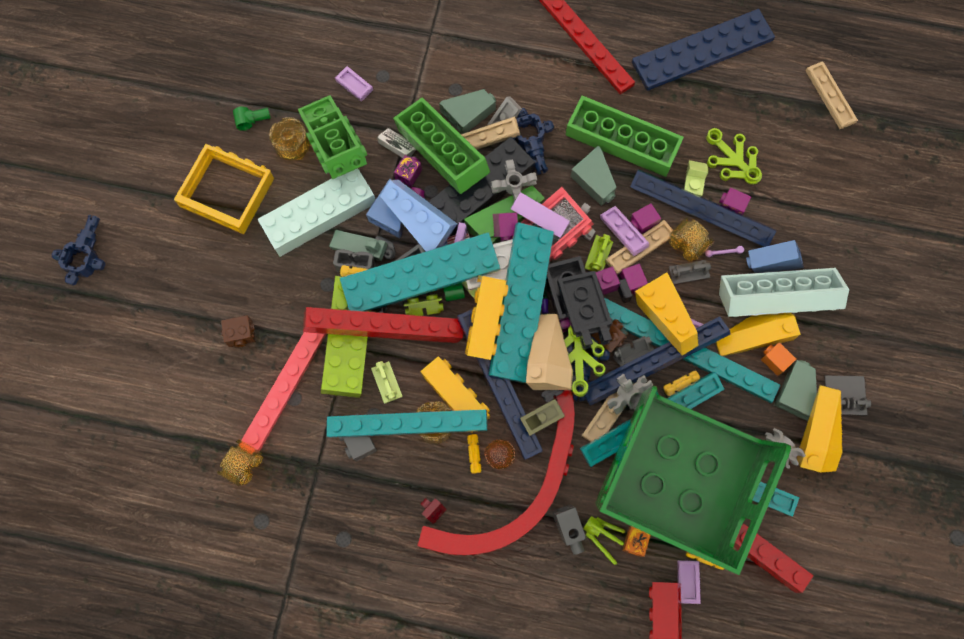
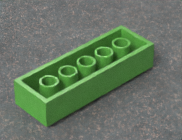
(624, 136)
(442, 145)

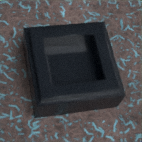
(624, 291)

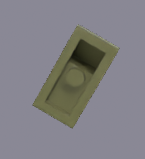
(542, 417)

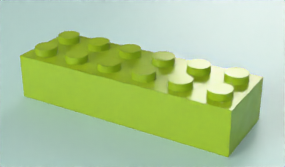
(343, 356)

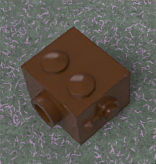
(238, 331)
(617, 333)

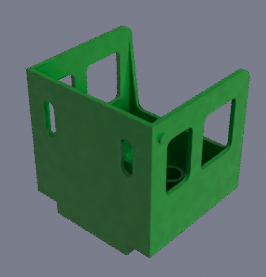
(690, 480)

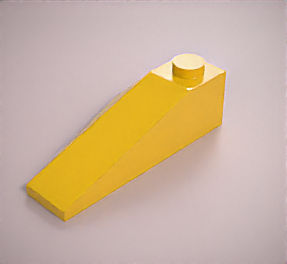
(758, 333)
(823, 433)

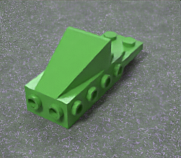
(332, 137)

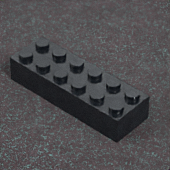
(480, 195)

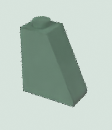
(468, 109)
(595, 177)
(798, 390)

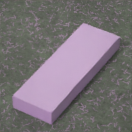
(539, 214)
(624, 230)

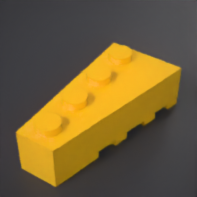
(665, 309)
(486, 317)

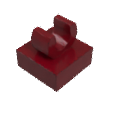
(433, 510)

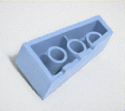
(420, 217)

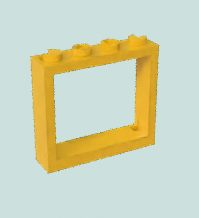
(196, 174)

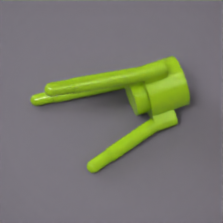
(595, 527)

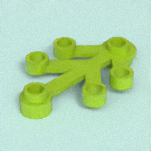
(734, 159)
(578, 356)

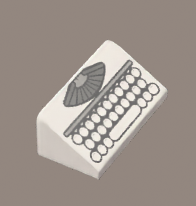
(395, 143)

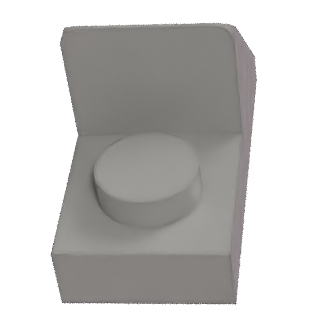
(507, 110)

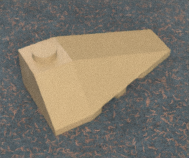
(548, 359)

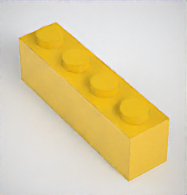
(451, 387)

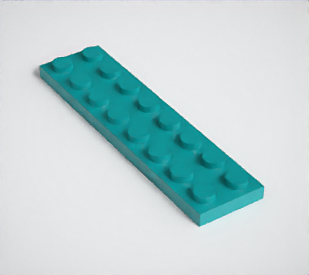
(420, 273)
(523, 301)

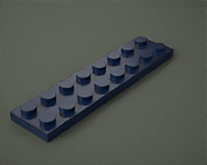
(703, 49)

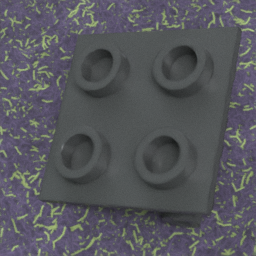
(852, 393)

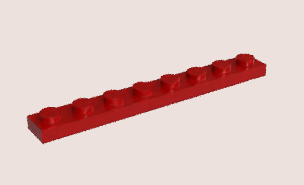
(589, 44)

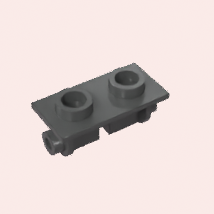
(690, 272)
(626, 354)

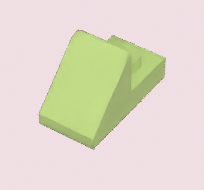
(695, 177)

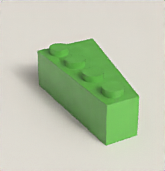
(483, 220)

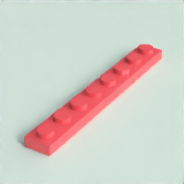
(282, 389)

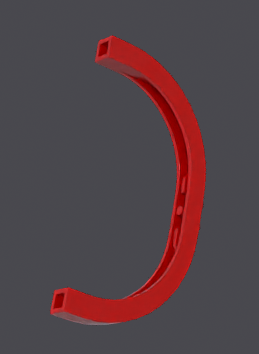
(488, 542)

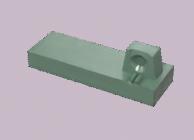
(358, 243)

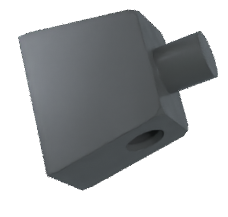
(567, 519)

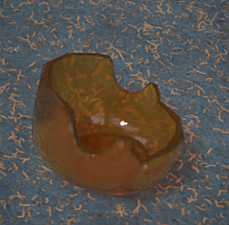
(500, 454)

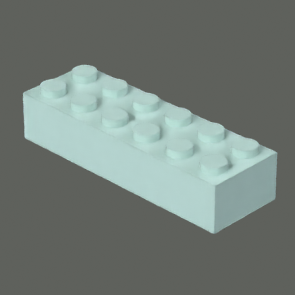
(317, 211)
(783, 292)

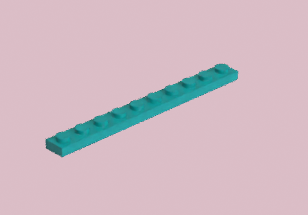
(704, 358)

